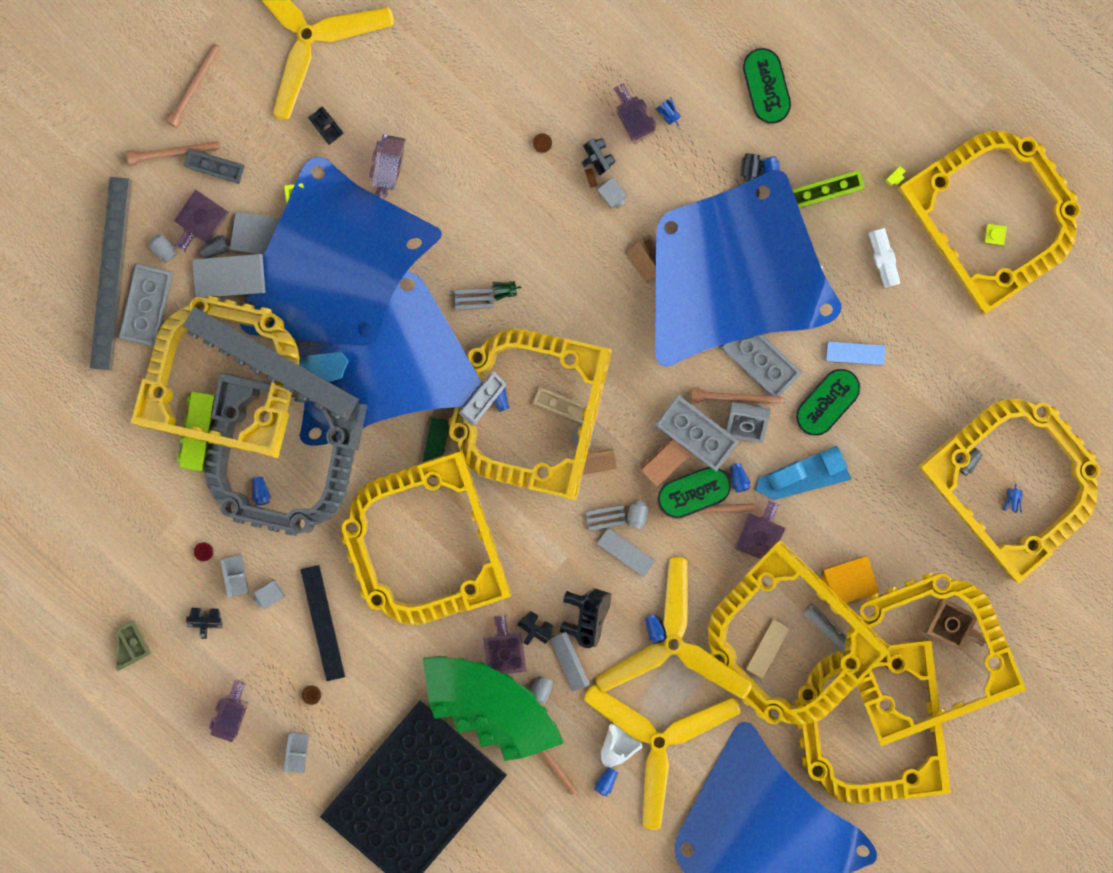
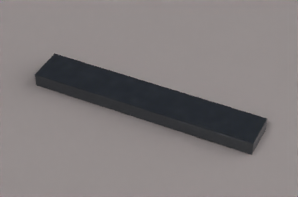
(323, 623)

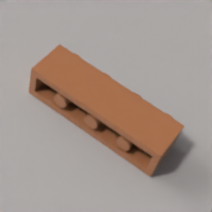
(665, 461)

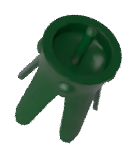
(505, 289)

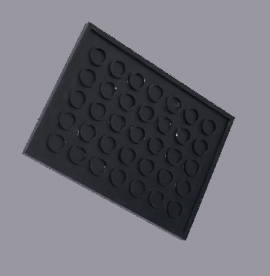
(413, 794)

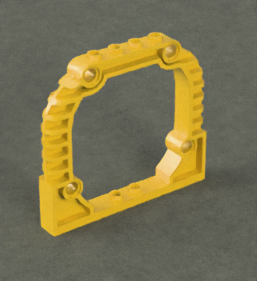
(921, 194)
(154, 411)
(943, 472)
(453, 473)
(565, 477)
(866, 644)
(1002, 680)
(931, 775)

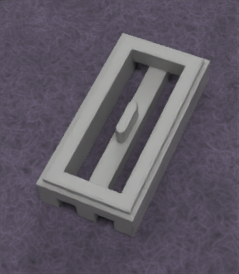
(473, 291)
(622, 514)

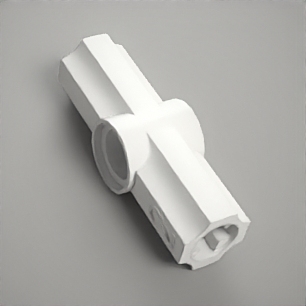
(884, 258)

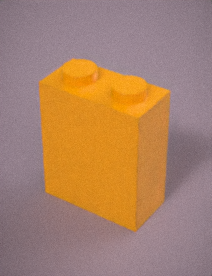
(851, 579)

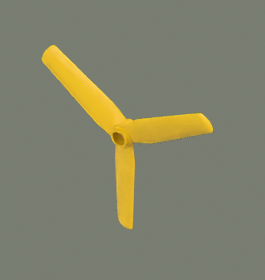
(326, 30)
(675, 625)
(642, 730)

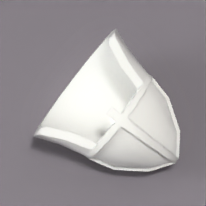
(618, 746)

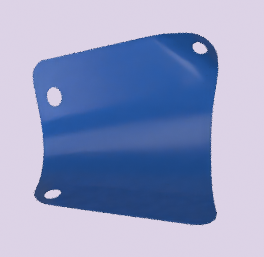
(337, 258)
(736, 271)
(404, 370)
(763, 820)

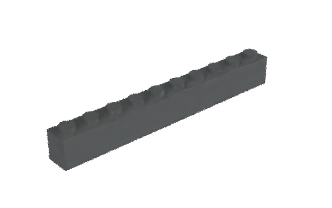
(111, 273)
(271, 363)

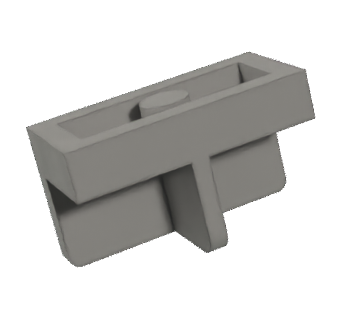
(234, 576)
(296, 752)

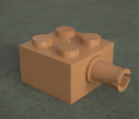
(953, 625)

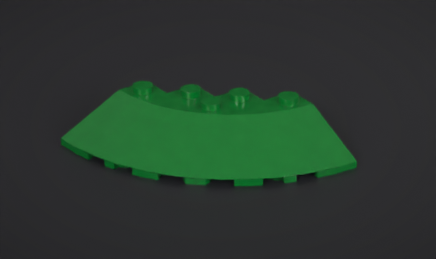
(491, 705)

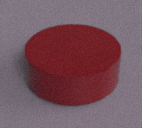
(203, 551)

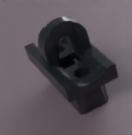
(320, 120)
(593, 149)
(212, 621)
(527, 624)

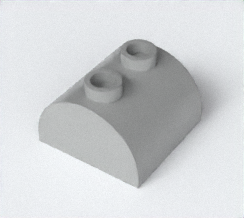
(747, 421)

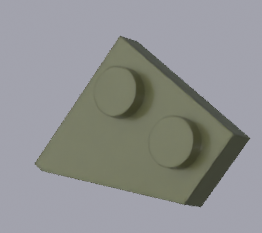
(130, 645)

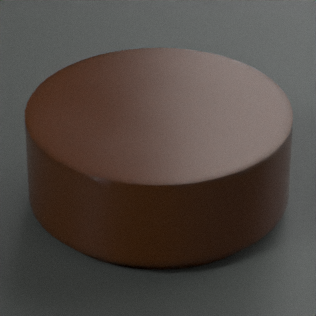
(542, 143)
(591, 177)
(311, 695)

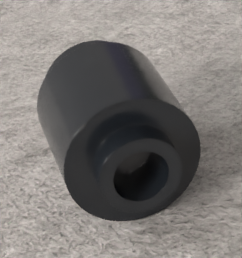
(750, 167)

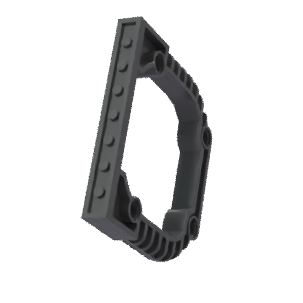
(236, 394)

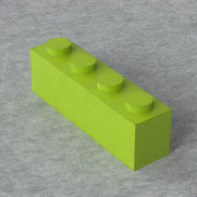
(829, 189)
(199, 415)

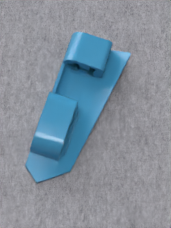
(326, 366)
(805, 475)

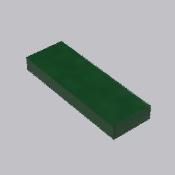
(436, 439)

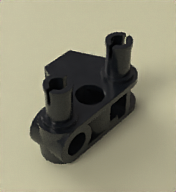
(594, 608)

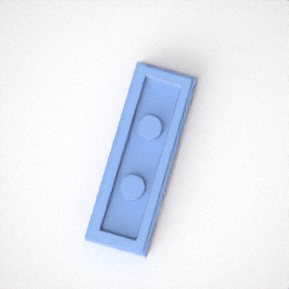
(855, 353)

